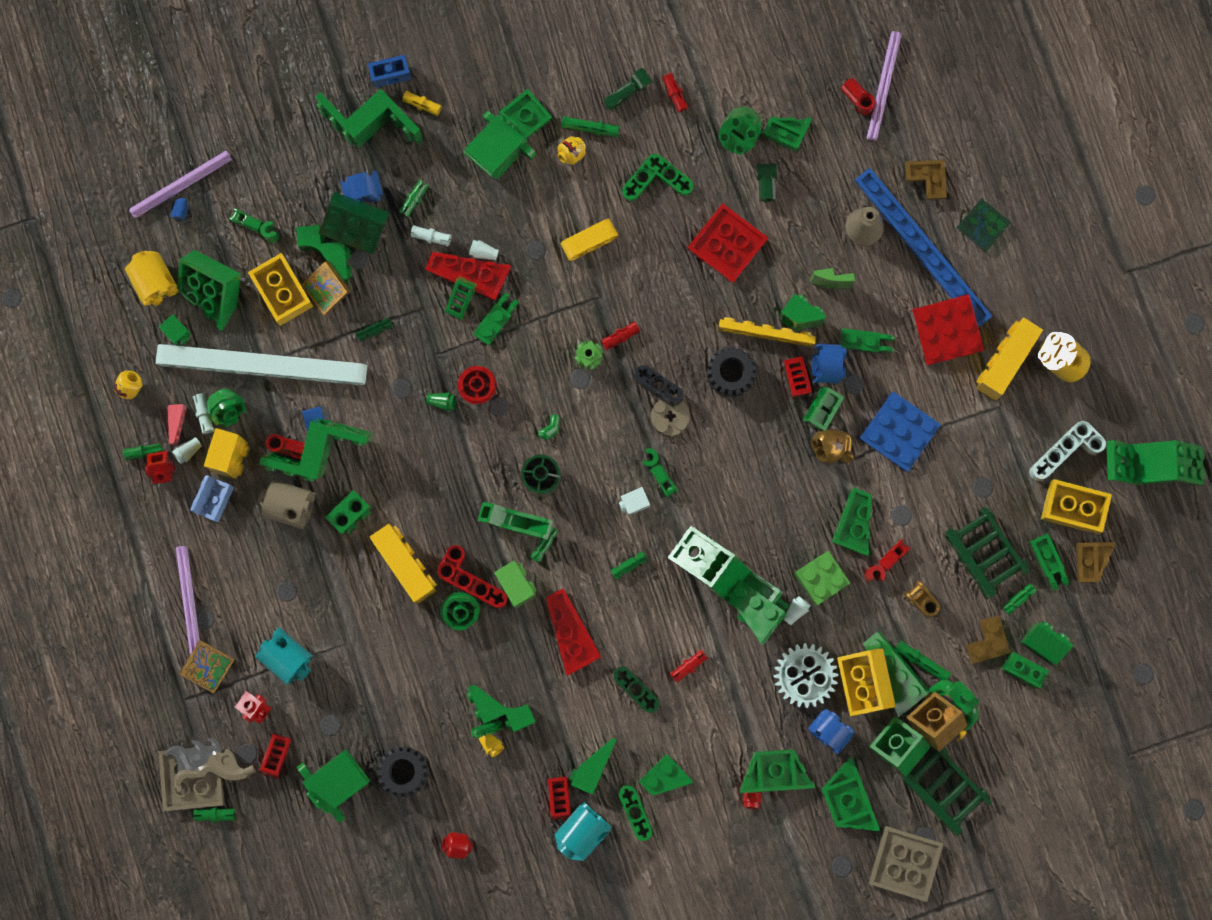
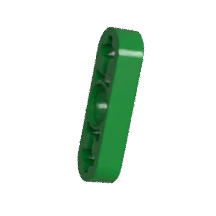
(625, 801)

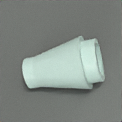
(483, 251)
(186, 450)
(796, 610)

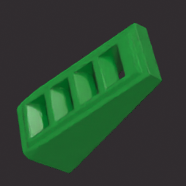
(466, 284)

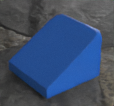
(179, 209)
(311, 414)

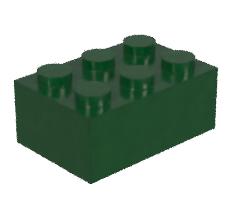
(353, 223)

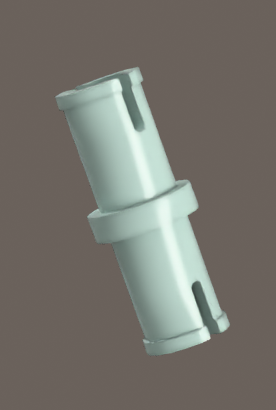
(430, 235)
(202, 413)

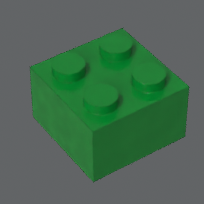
(900, 746)

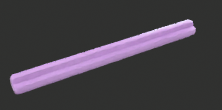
(884, 86)
(180, 184)
(188, 596)

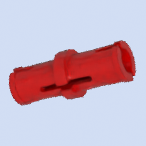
(675, 92)
(620, 335)
(688, 666)

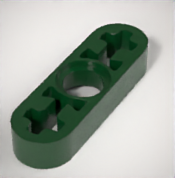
(621, 683)

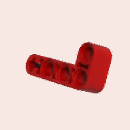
(474, 582)

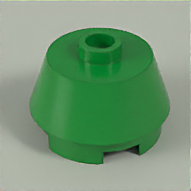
(225, 407)
(459, 611)

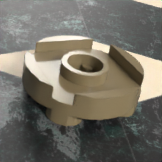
(663, 425)

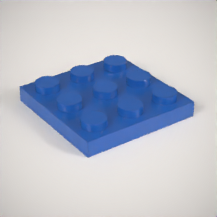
(900, 431)

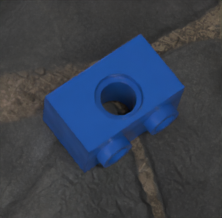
(389, 71)

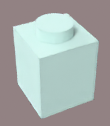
(634, 501)

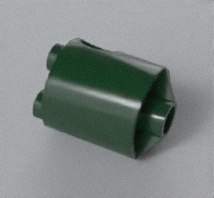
(541, 476)

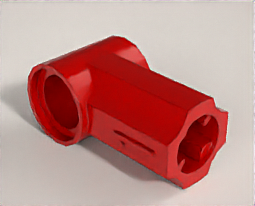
(856, 95)
(288, 446)

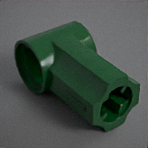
(767, 176)

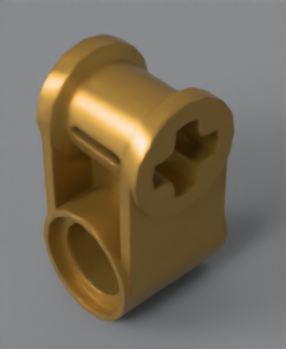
(922, 599)

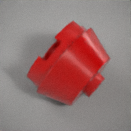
(477, 385)

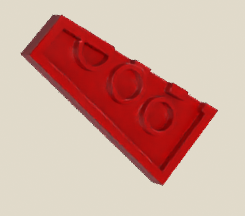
(487, 275)

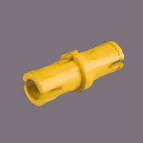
(421, 103)

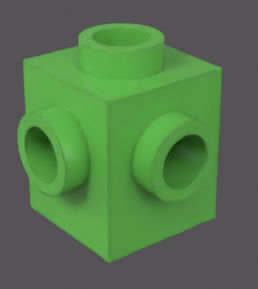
(588, 362)

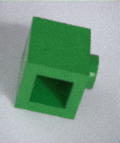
(175, 331)

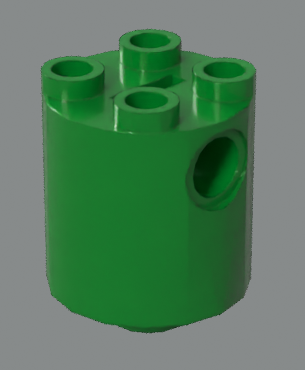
(740, 130)

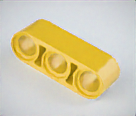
(589, 239)

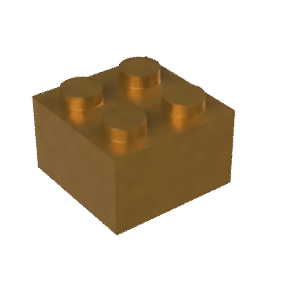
(937, 721)

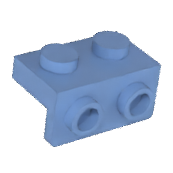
(212, 498)

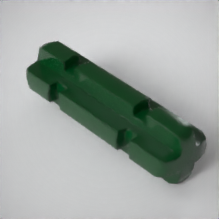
(374, 329)

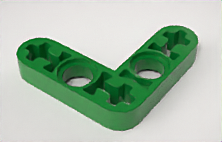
(653, 172)

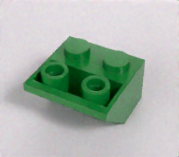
(800, 314)
(1047, 643)

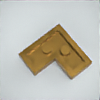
(932, 173)
(994, 643)

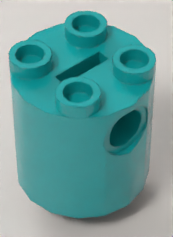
(285, 657)
(581, 833)

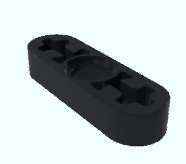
(661, 393)

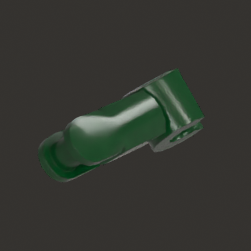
(639, 79)

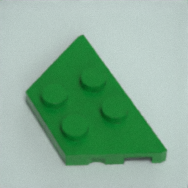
(775, 772)
(848, 799)

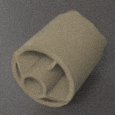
(286, 504)

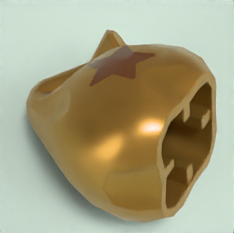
(832, 446)

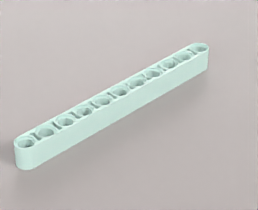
(261, 364)

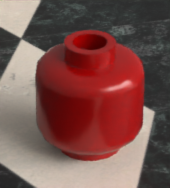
(456, 845)

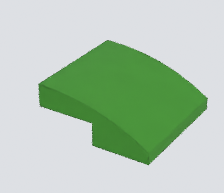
(826, 279)

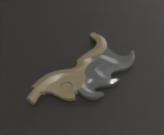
(206, 759)

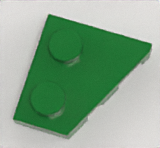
(787, 131)
(664, 777)

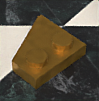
(1092, 560)

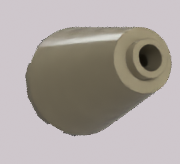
(864, 226)

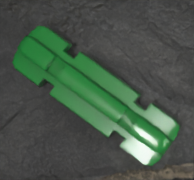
(543, 546)
(629, 565)
(1019, 599)
(487, 728)

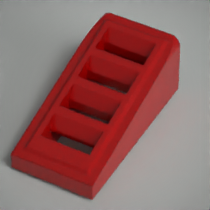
(800, 392)
(282, 758)
(563, 815)

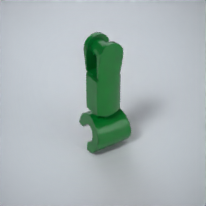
(255, 225)
(659, 473)

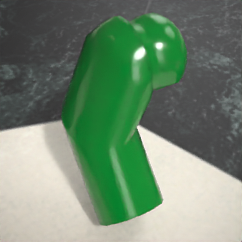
(551, 430)

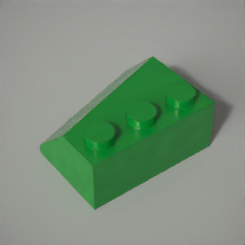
(209, 286)

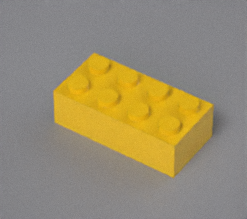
(1009, 359)
(402, 563)

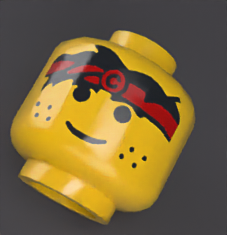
(571, 150)
(127, 384)

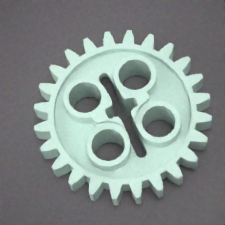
(796, 660)

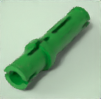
(589, 126)
(922, 661)

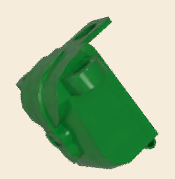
(498, 145)
(333, 783)

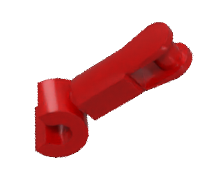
(886, 562)

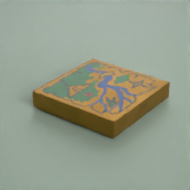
(326, 287)
(206, 666)

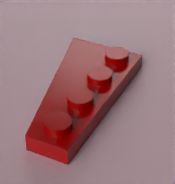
(572, 637)

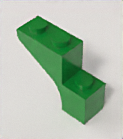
(336, 252)
(515, 521)
(490, 709)

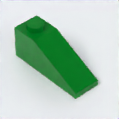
(590, 771)

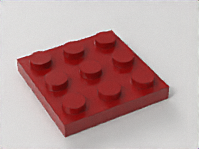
(727, 243)
(948, 330)

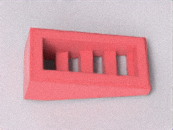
(176, 417)

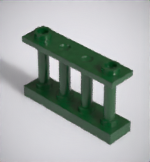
(966, 553)
(939, 808)

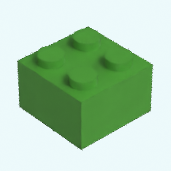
(821, 578)
(515, 584)

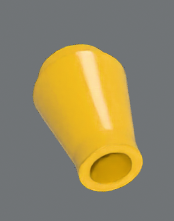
(491, 745)

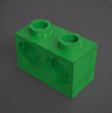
(823, 408)
(344, 508)
(1025, 670)

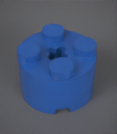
(363, 187)
(828, 363)
(831, 731)

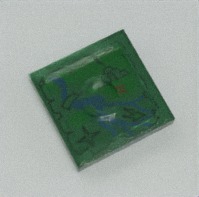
(983, 225)

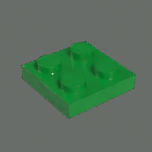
(527, 113)

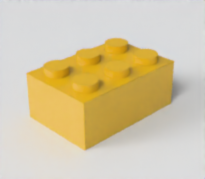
(280, 289)
(226, 454)
(1076, 506)
(866, 682)

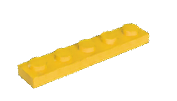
(767, 332)

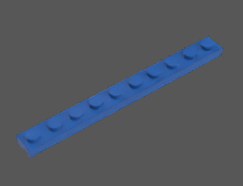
(918, 242)

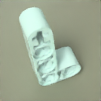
(1063, 453)

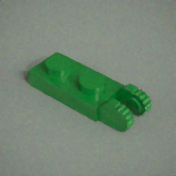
(495, 320)
(865, 341)
(1049, 560)

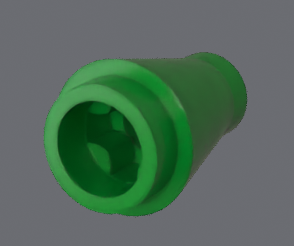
(443, 401)

